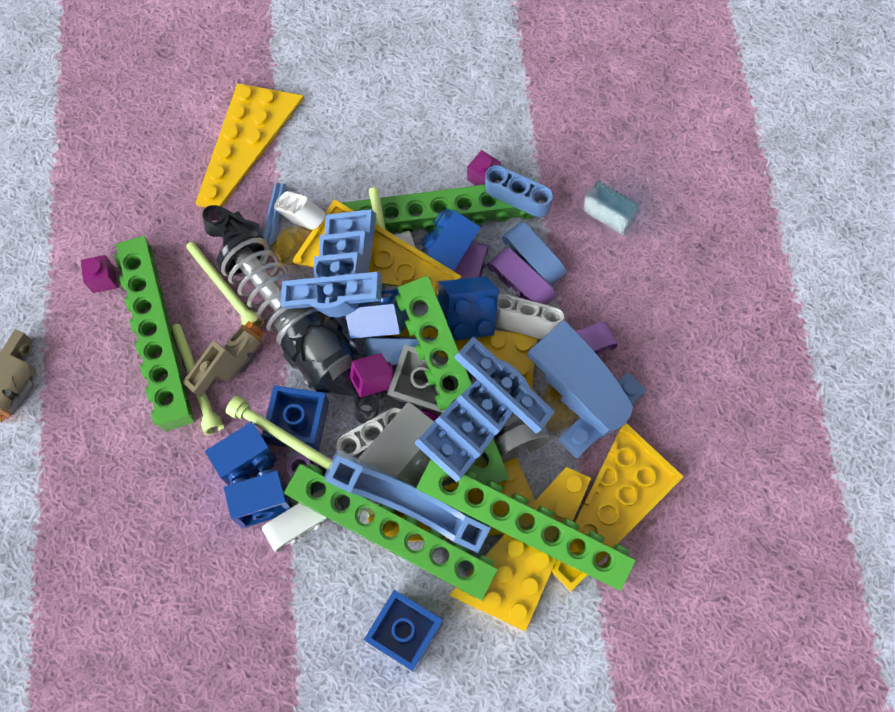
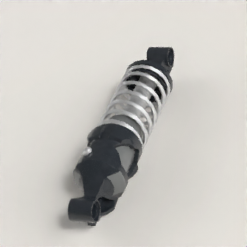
(306, 335)

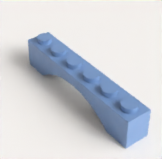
(375, 484)

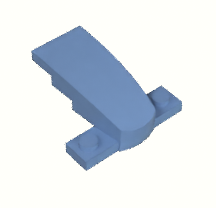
(340, 269)
(585, 387)
(481, 411)

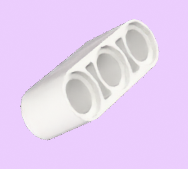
(299, 210)
(526, 316)
(358, 435)
(293, 524)

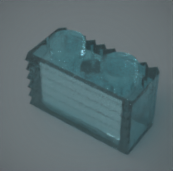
(610, 207)

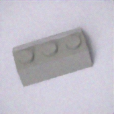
(412, 385)
(395, 447)

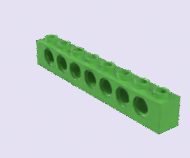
(429, 202)
(422, 292)
(179, 411)
(612, 572)
(476, 585)

